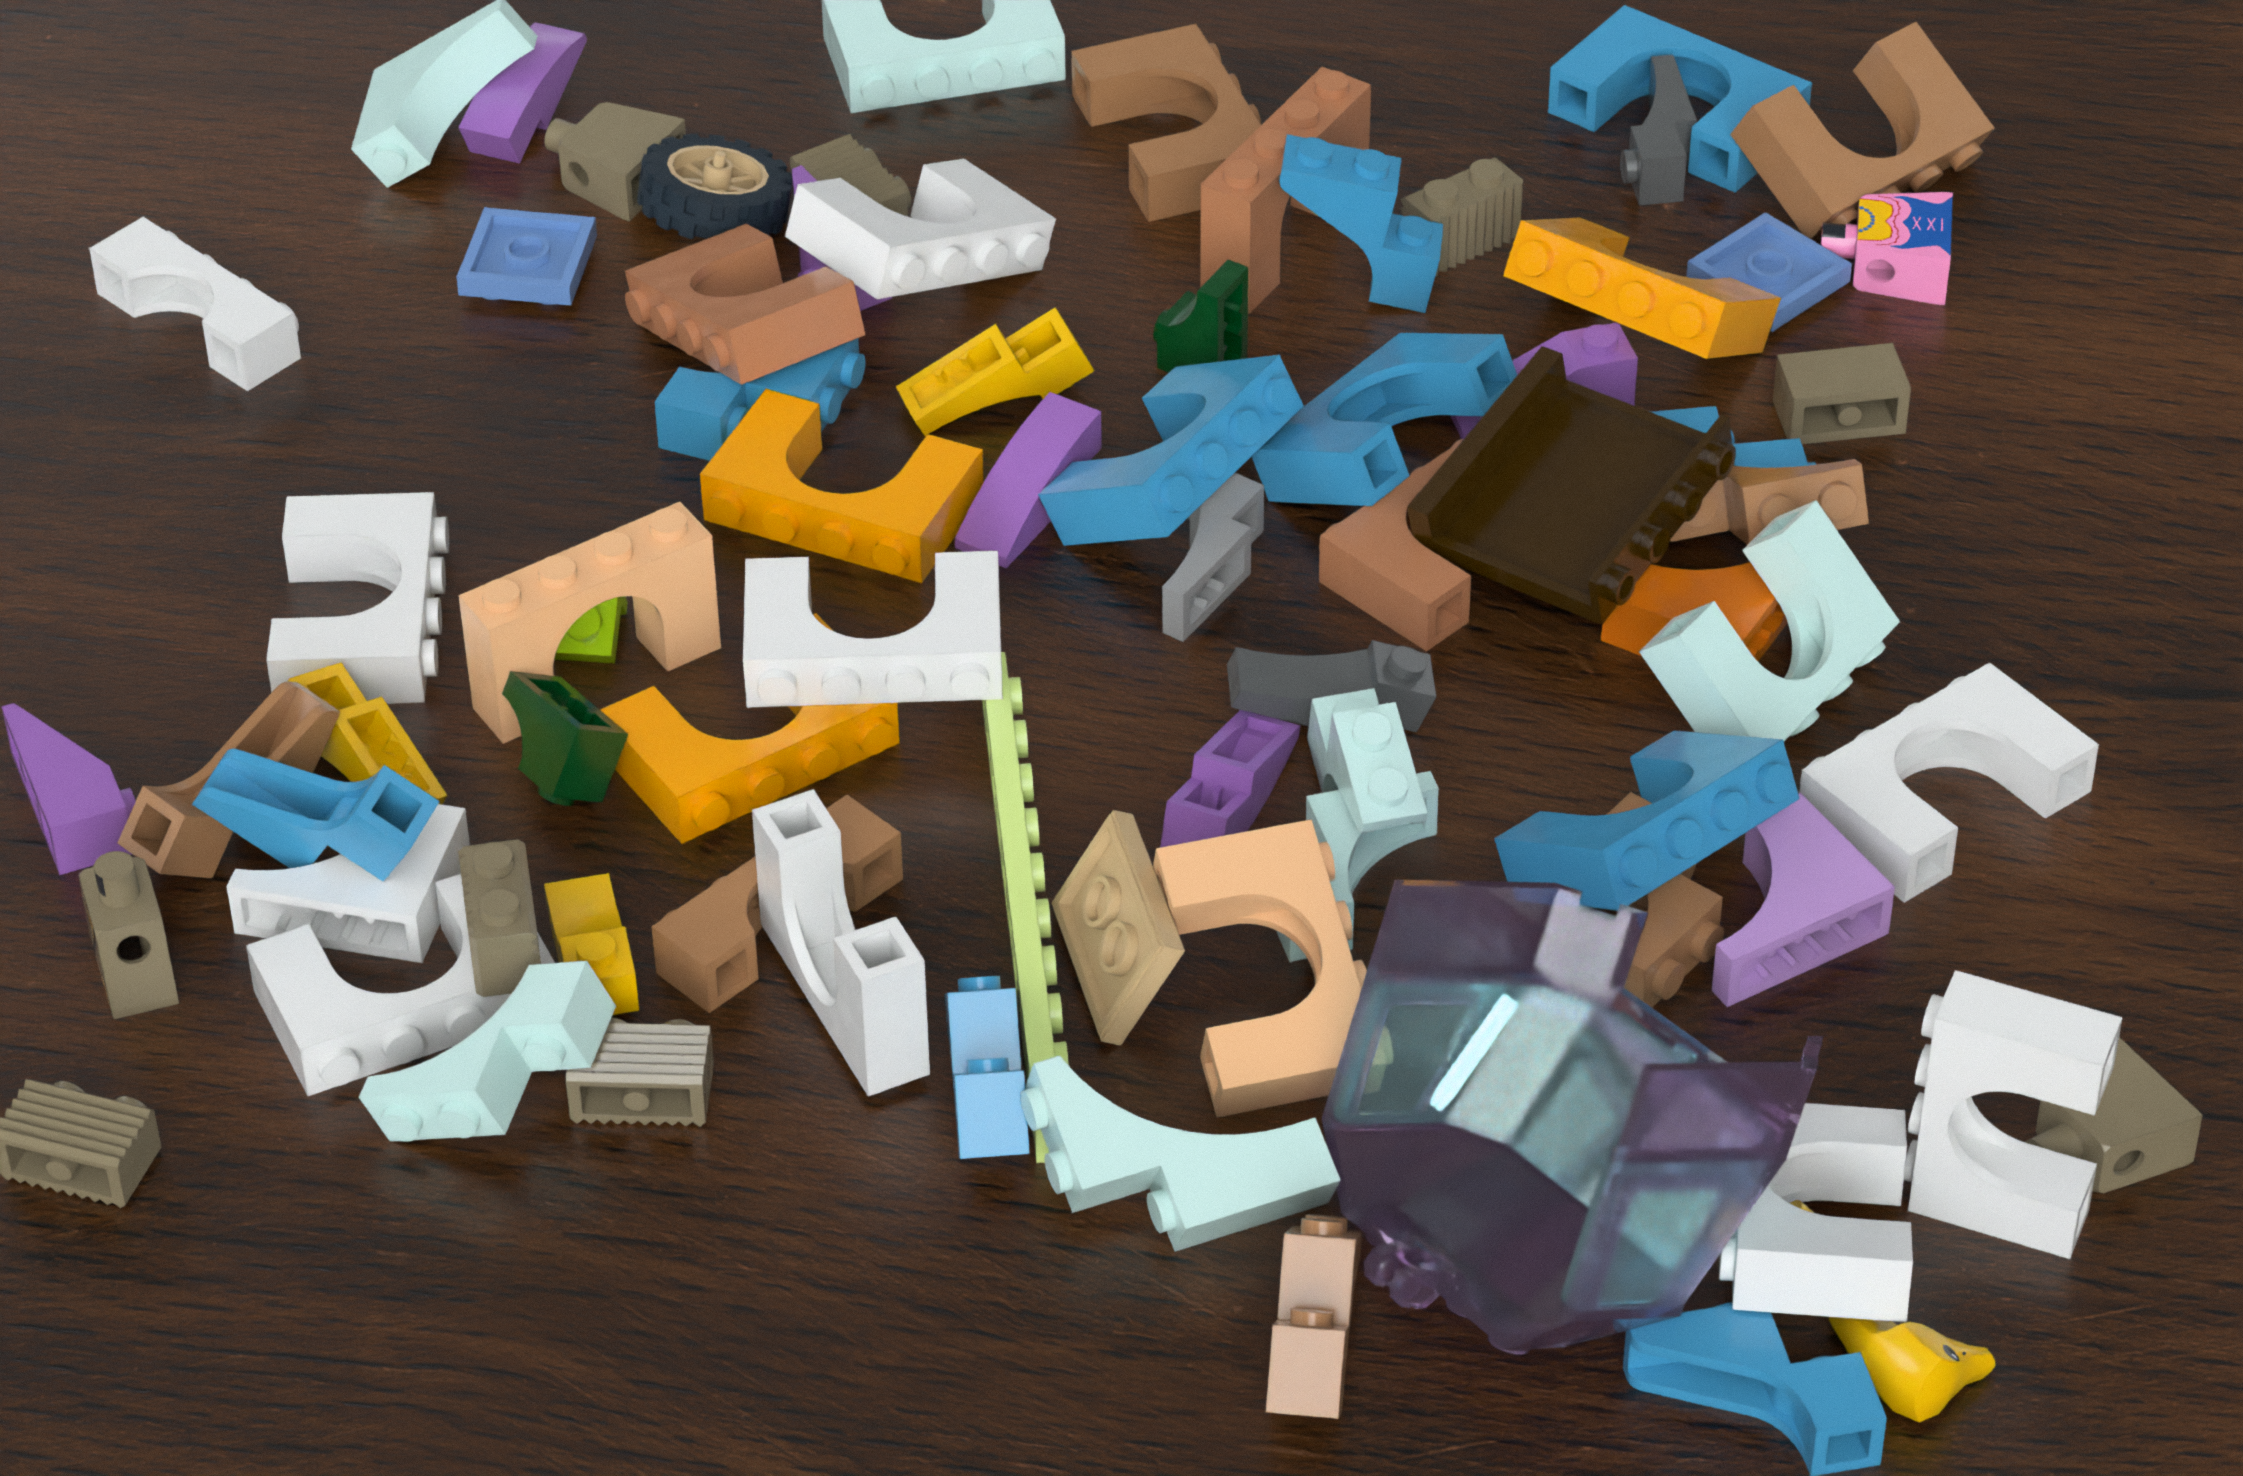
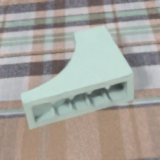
(428, 86)

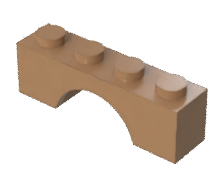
(711, 941)

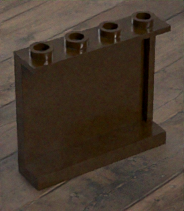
(1568, 490)

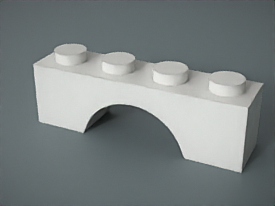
(155, 272)

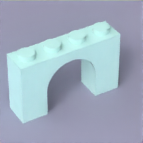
(892, 69)
(1833, 625)

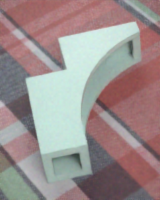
(1196, 1180)

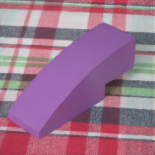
(522, 95)
(1008, 507)
(1230, 779)

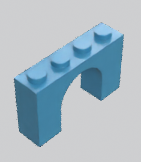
(1615, 67)
(1209, 427)
(1343, 439)
(1701, 798)

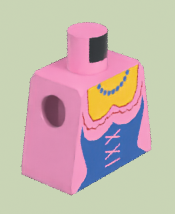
(1898, 245)

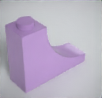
(1815, 908)

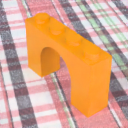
(1588, 269)
(891, 528)
(708, 781)

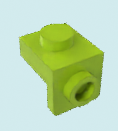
(594, 634)

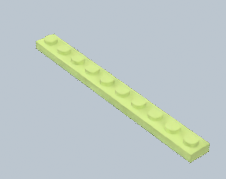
(1023, 876)

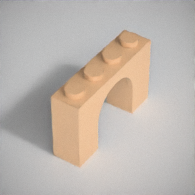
(524, 615)
(1279, 882)

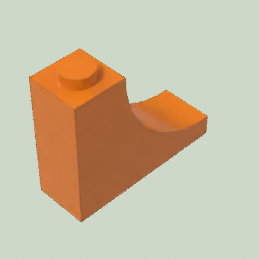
(1670, 592)

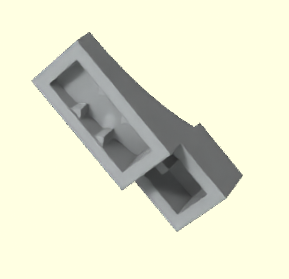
(1217, 555)

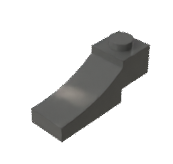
(1660, 145)
(1286, 684)

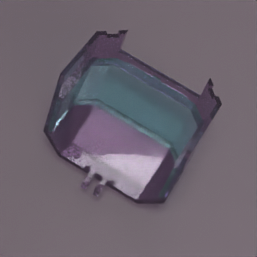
(1537, 1125)

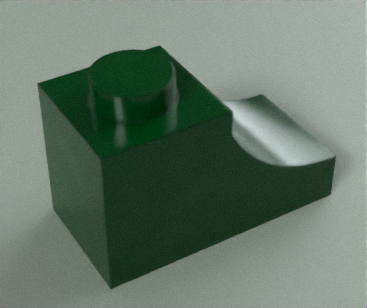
(1206, 324)
(565, 738)

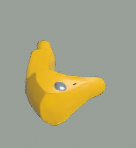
(1912, 1364)

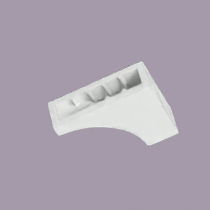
(350, 905)

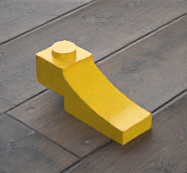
(995, 370)
(366, 733)
(590, 930)

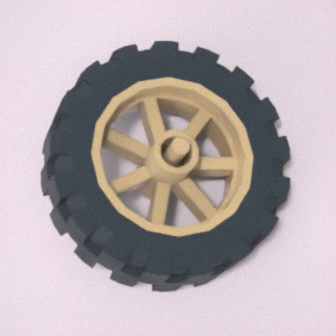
(713, 186)

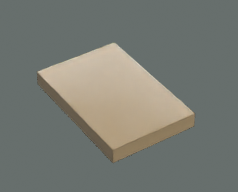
(1117, 927)

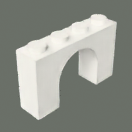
(959, 234)
(375, 541)
(942, 658)
(1972, 724)
(859, 981)
(348, 1033)
(2015, 1043)
(1824, 1263)

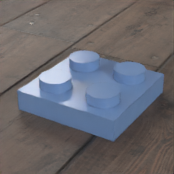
(527, 256)
(1776, 261)

